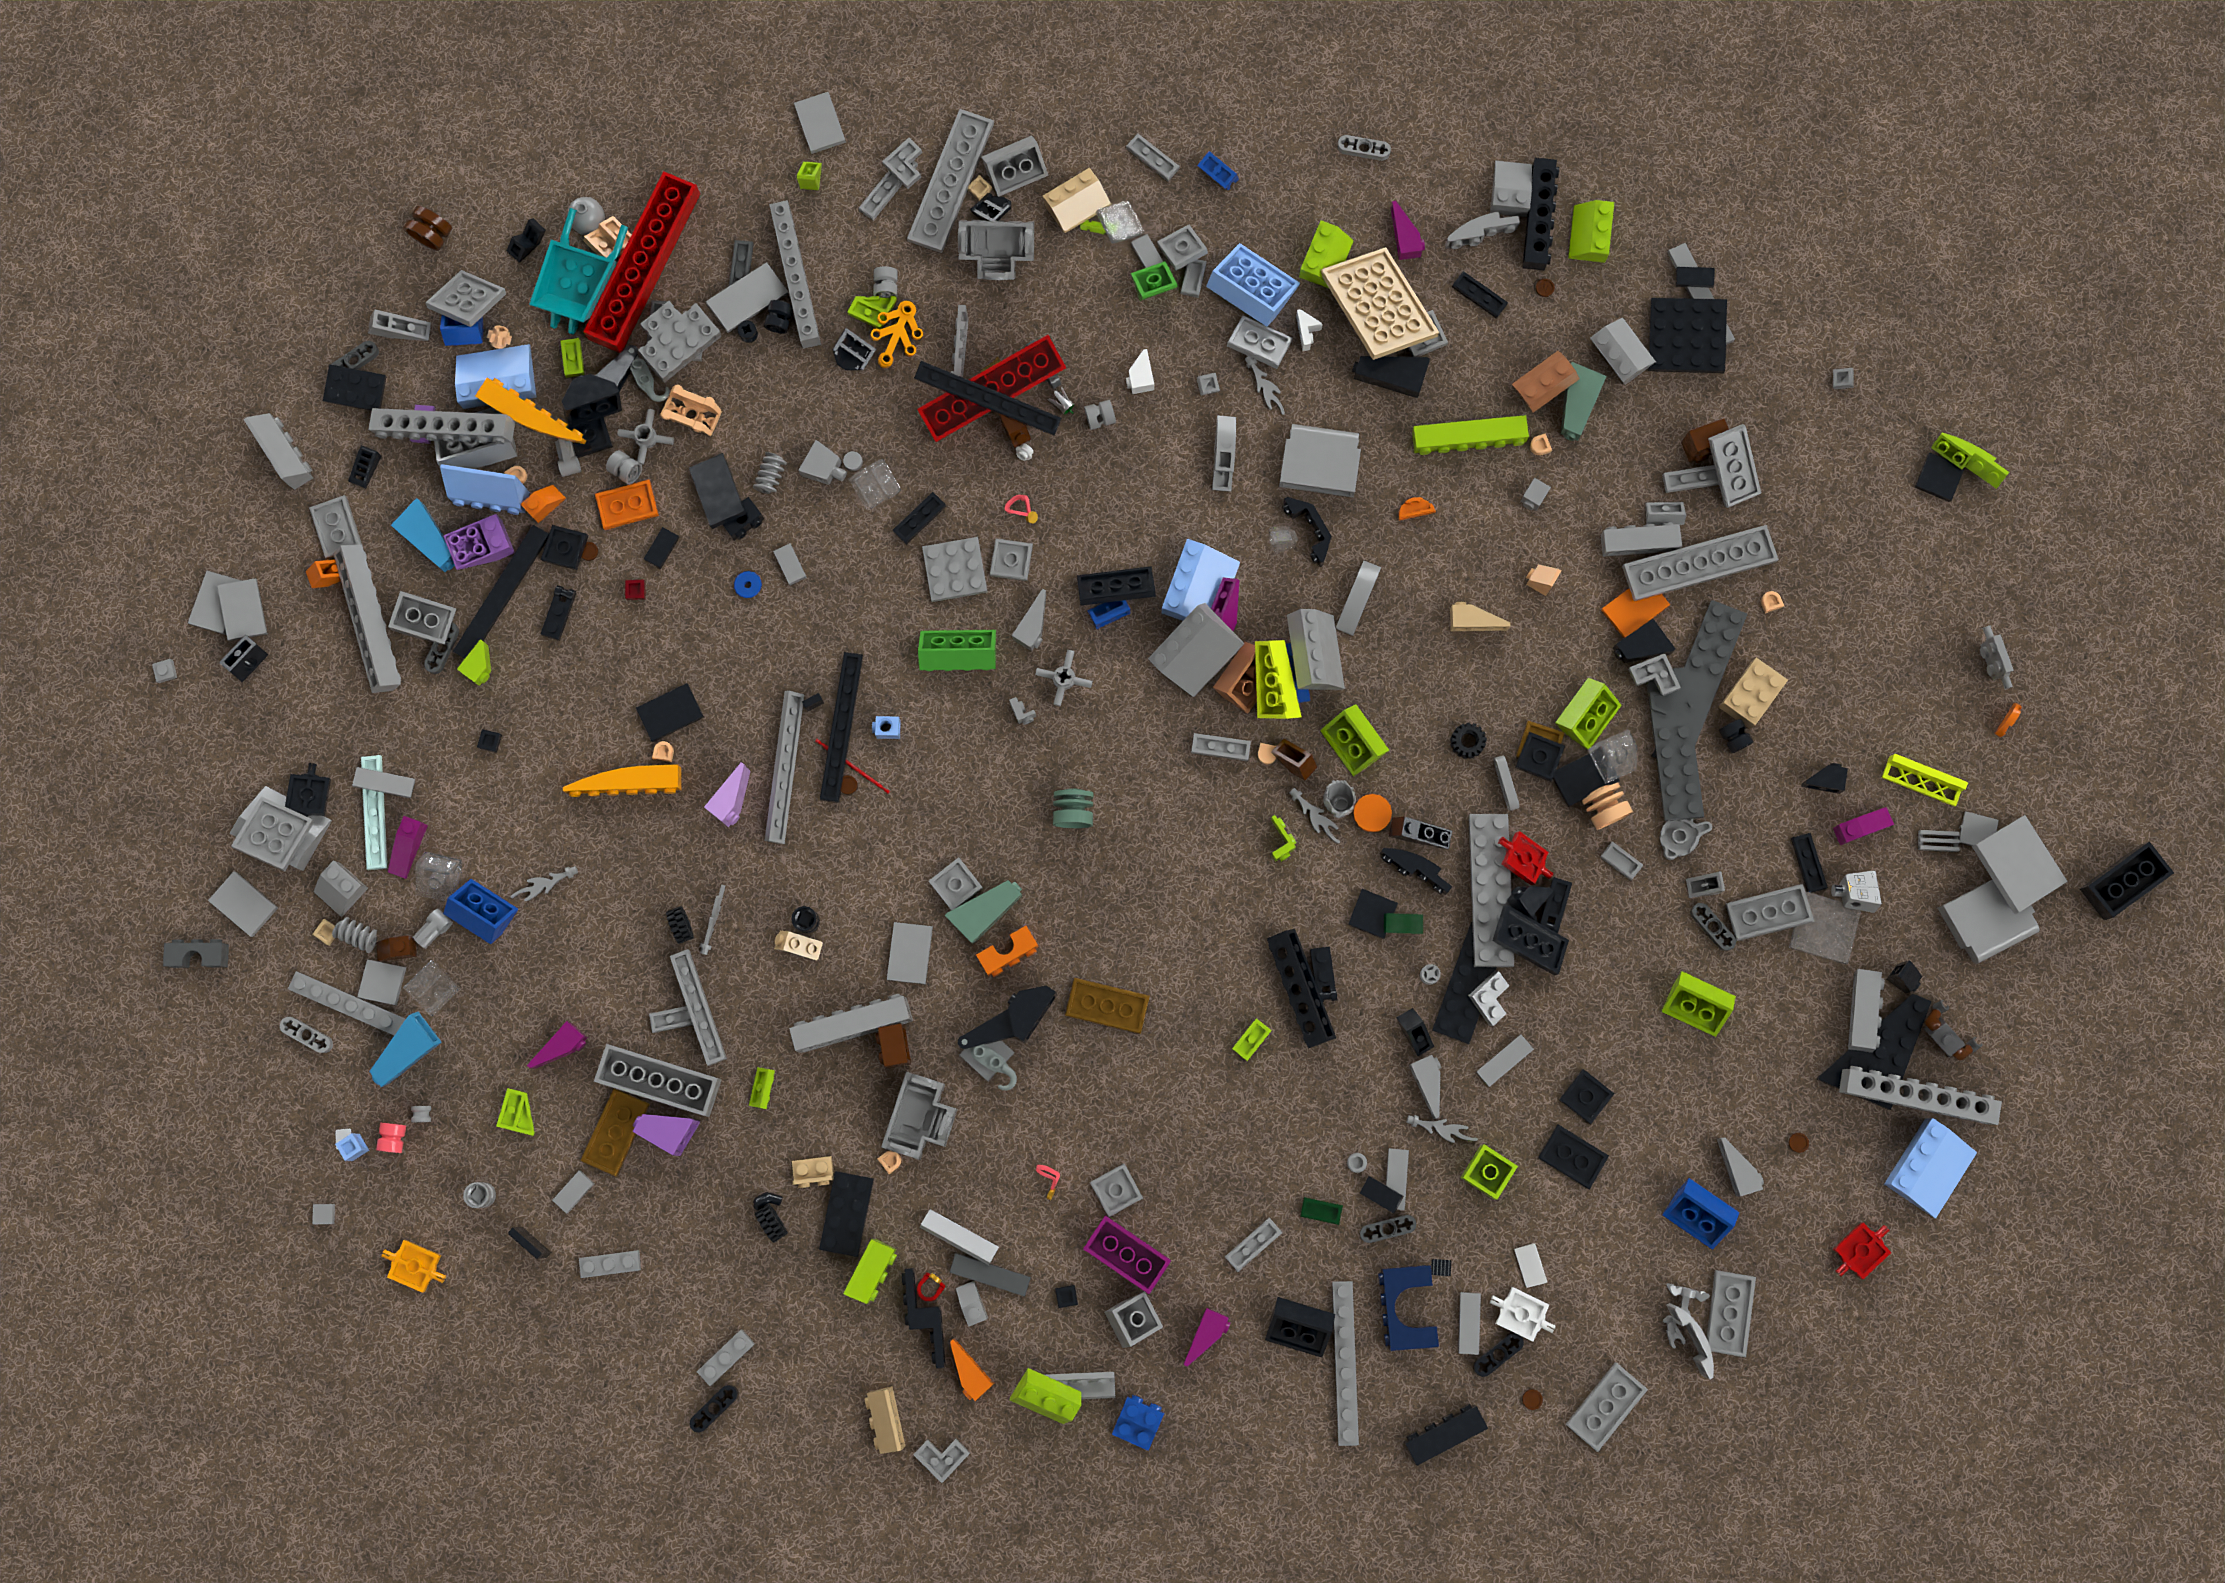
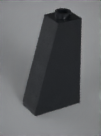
(1393, 373)

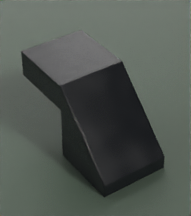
(525, 243)

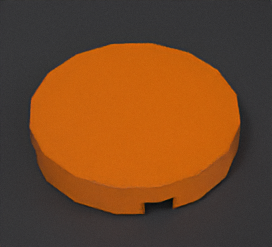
(1372, 813)

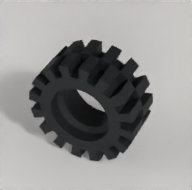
(1464, 751)
(679, 925)
(771, 1223)

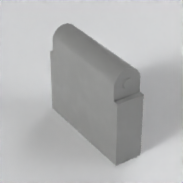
(1321, 461)
(1986, 923)

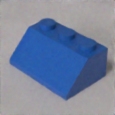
(480, 911)
(1701, 1214)

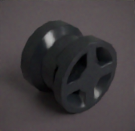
(749, 335)

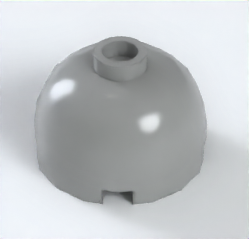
(588, 215)

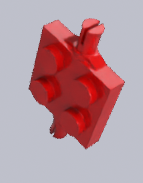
(1525, 858)
(1862, 1250)

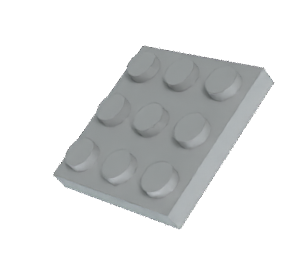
(466, 298)
(954, 569)
(272, 833)

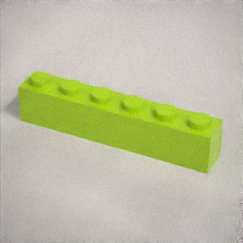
(1470, 434)

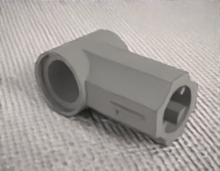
(568, 461)
(436, 924)

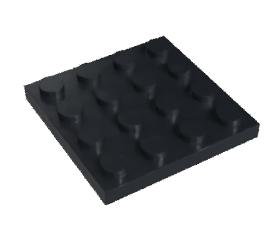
(1688, 335)

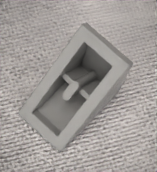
(1705, 885)

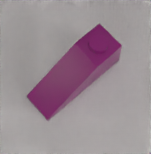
(1406, 234)
(1226, 602)
(1863, 826)
(406, 846)
(563, 1043)
(1208, 1332)

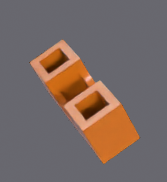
(1023, 945)

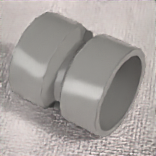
(885, 281)
(1106, 414)
(624, 467)
(479, 1195)

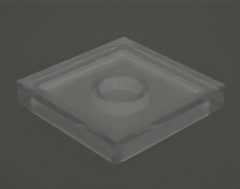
(1120, 222)

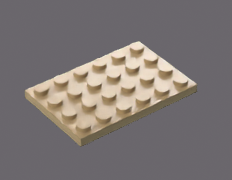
(1379, 303)

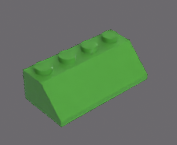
(957, 650)

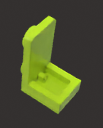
(1283, 852)

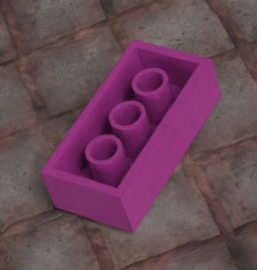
(1127, 1254)

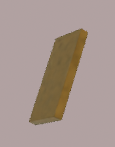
(1107, 1005)
(614, 1132)

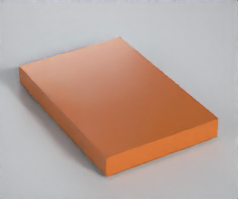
(626, 504)
(1630, 615)

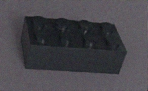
(2126, 881)

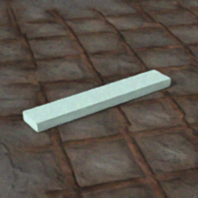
(374, 819)

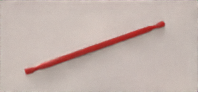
(857, 769)

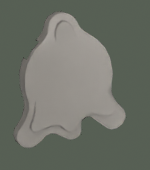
(1681, 837)

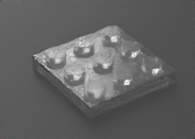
(1830, 933)

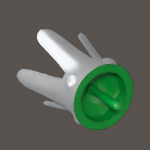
(1066, 405)

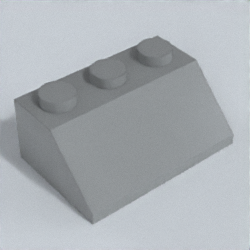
(1015, 165)
(1622, 350)

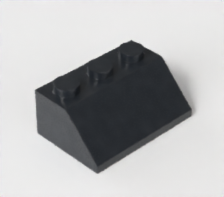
(1300, 1327)

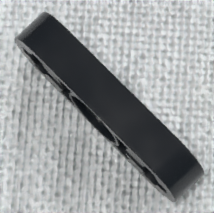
(1506, 1340)
(721, 1393)

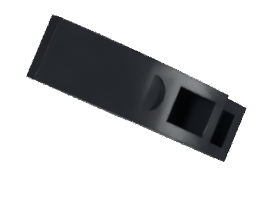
(1410, 862)

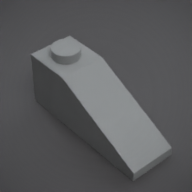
(398, 326)
(1031, 627)
(1428, 1080)
(1742, 1174)

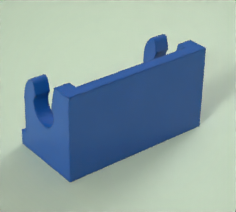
(1218, 170)
(1108, 613)

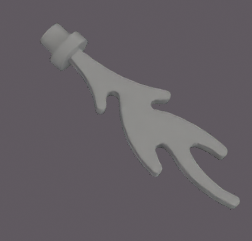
(1268, 387)
(1315, 818)
(540, 883)
(712, 920)
(1443, 1131)

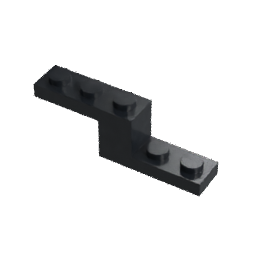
(924, 1318)

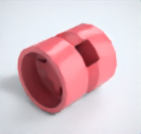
(391, 1137)

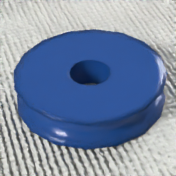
(742, 579)

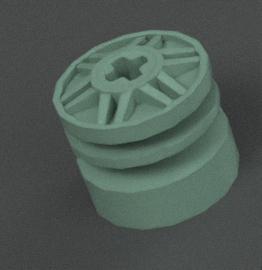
(1073, 808)

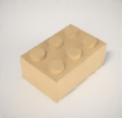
(1753, 693)

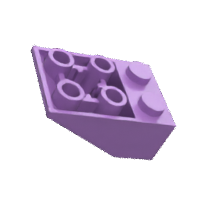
(479, 543)

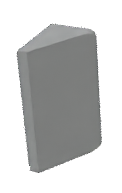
(1665, 512)

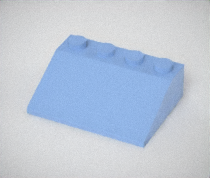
(1252, 284)
(508, 365)
(484, 489)
(1197, 579)
(1931, 1167)

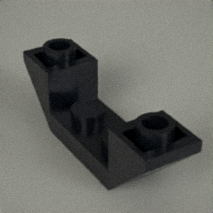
(1296, 508)

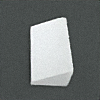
(1530, 1265)

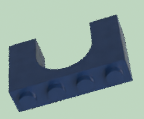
(1398, 1335)

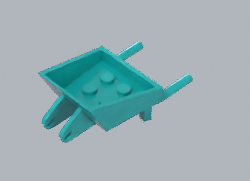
(573, 278)

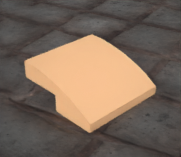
(604, 238)

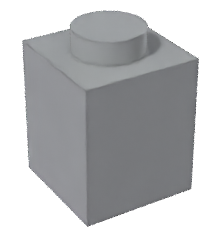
(1535, 494)

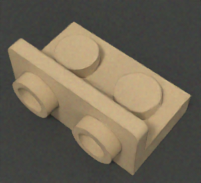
(812, 1170)

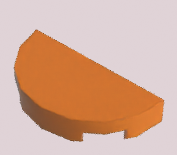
(1414, 508)
(2009, 719)

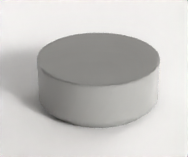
(853, 461)
(1357, 1162)

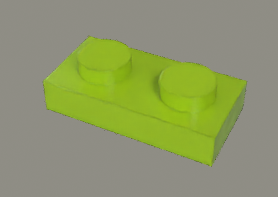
(572, 357)
(1251, 1039)
(762, 1088)

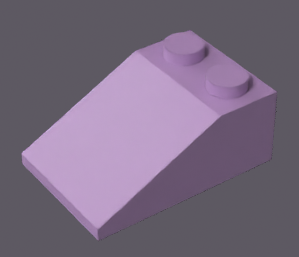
(728, 800)

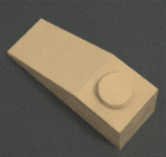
(1472, 618)

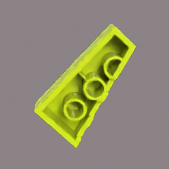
(1275, 681)

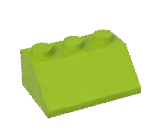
(1591, 231)
(1327, 249)
(1588, 713)
(1354, 740)
(1699, 1004)
(870, 1271)
(1047, 1397)

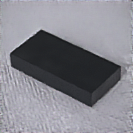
(1695, 277)
(661, 548)
(1381, 1194)

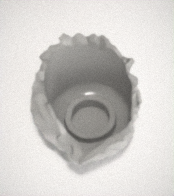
(1339, 798)

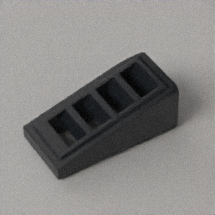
(373, 462)

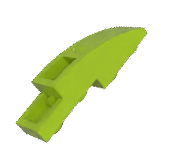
(1972, 457)

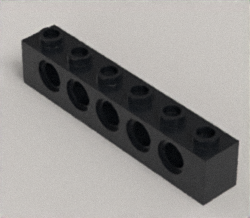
(1531, 258)
(1309, 992)

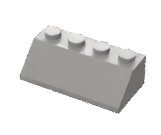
(279, 449)

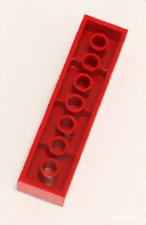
(1009, 377)

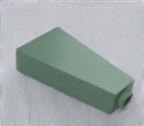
(1580, 401)
(982, 912)

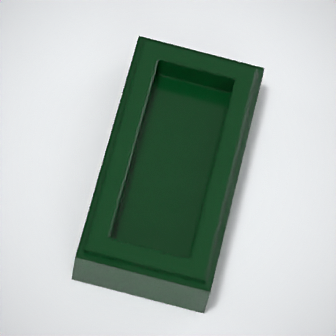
(1403, 923)
(1321, 1211)

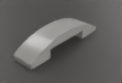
(1358, 598)
(1704, 1359)

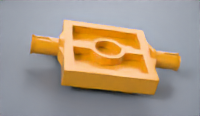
(413, 1266)

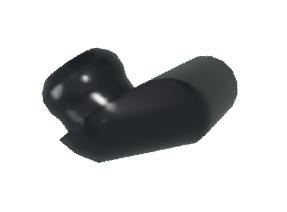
(765, 1198)

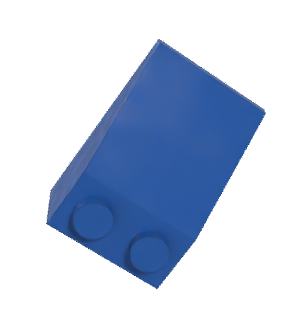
(460, 334)

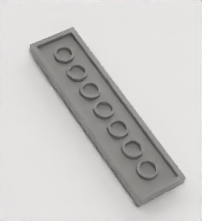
(950, 181)
(1700, 563)
(1488, 887)

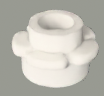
(1024, 452)

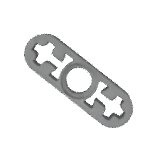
(1357, 152)
(1506, 783)
(315, 1046)

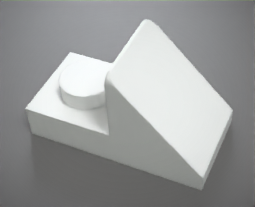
(1305, 325)

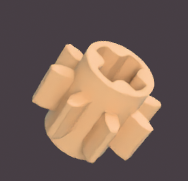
(499, 337)

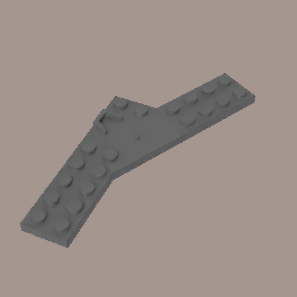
(1681, 714)

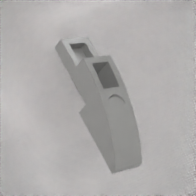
(1474, 231)
(1224, 453)

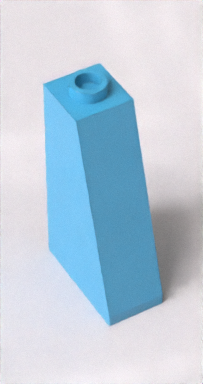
(422, 531)
(405, 1049)

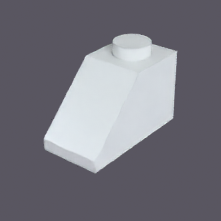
(1140, 375)

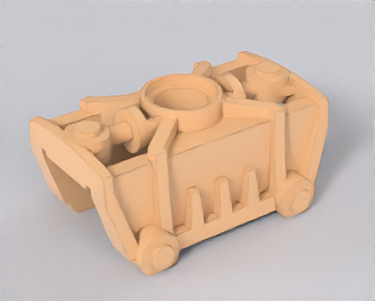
(695, 403)

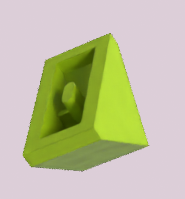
(809, 175)

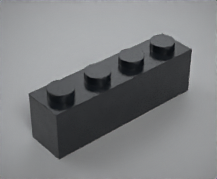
(1446, 1434)

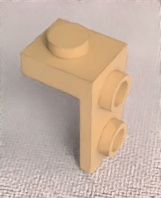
(798, 944)

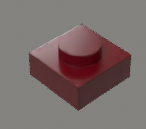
(635, 590)

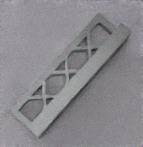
(1091, 1385)

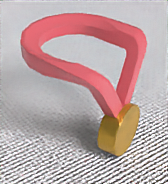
(1031, 516)
(1055, 1180)

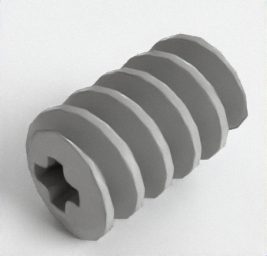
(769, 473)
(355, 935)

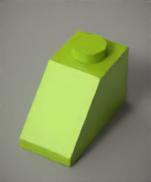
(477, 664)

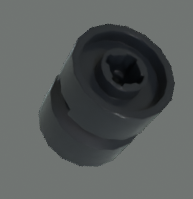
(778, 315)
(1736, 736)
(805, 920)

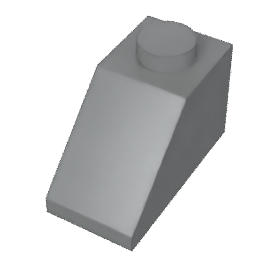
(971, 1303)

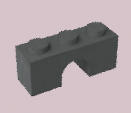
(179, 953)

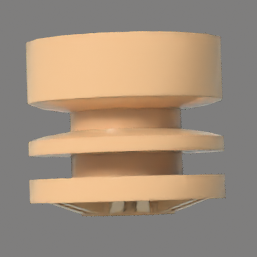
(1607, 806)

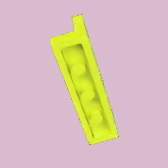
(1930, 774)

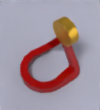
(939, 1291)

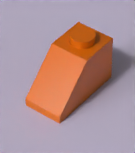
(543, 502)
(323, 574)

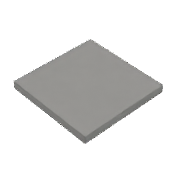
(2019, 864)

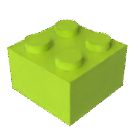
(1489, 1172)

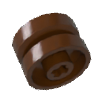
(427, 228)

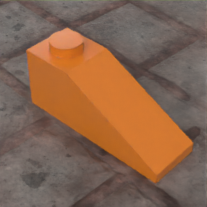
(971, 1376)

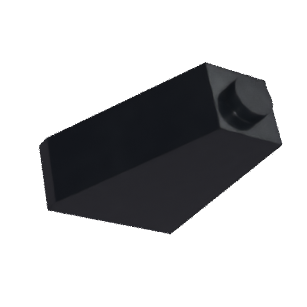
(1643, 644)

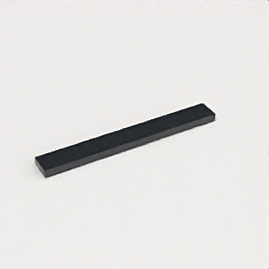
(987, 398)
(502, 591)
(841, 727)

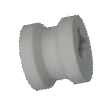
(1432, 972)
(420, 1114)

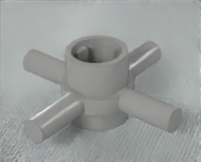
(641, 431)
(1068, 683)

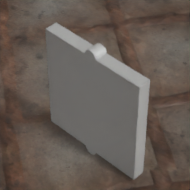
(1976, 828)

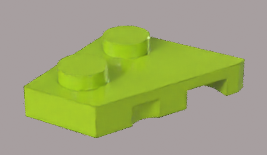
(869, 308)
(516, 1113)

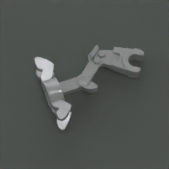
(1672, 1330)

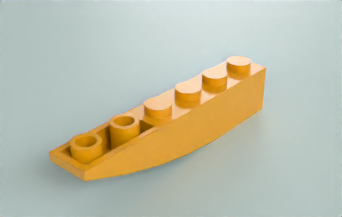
(524, 411)
(629, 780)

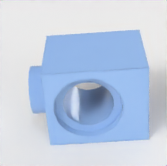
(893, 733)
(352, 1147)

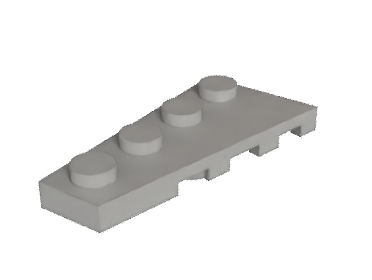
(960, 339)

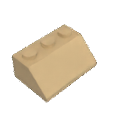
(1076, 200)
(885, 1420)

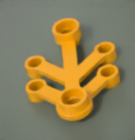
(898, 331)

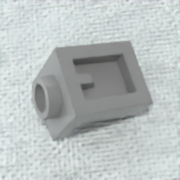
(1018, 709)

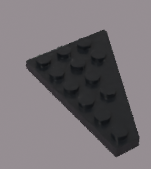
(1897, 1041)

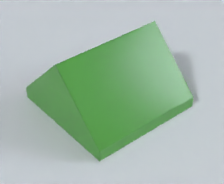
(1153, 281)

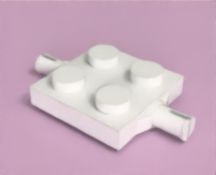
(1522, 1314)

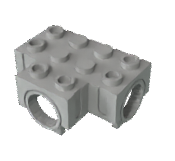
(996, 246)
(676, 338)
(918, 1117)

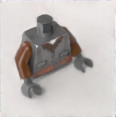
(1946, 1037)

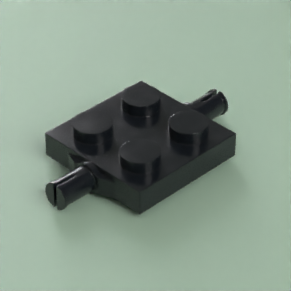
(308, 793)

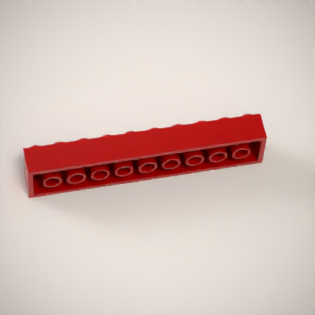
(642, 262)

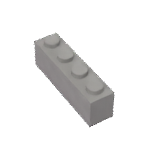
(1641, 540)
(1865, 1010)

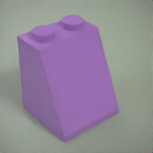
(666, 1132)

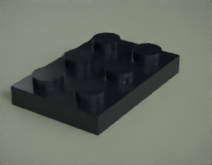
(354, 388)

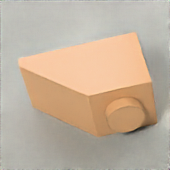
(1542, 578)

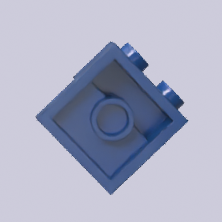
(1138, 1422)

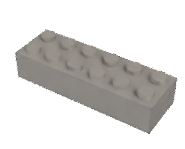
(850, 1024)
(657, 1080)

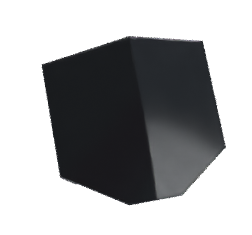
(991, 208)
(852, 351)

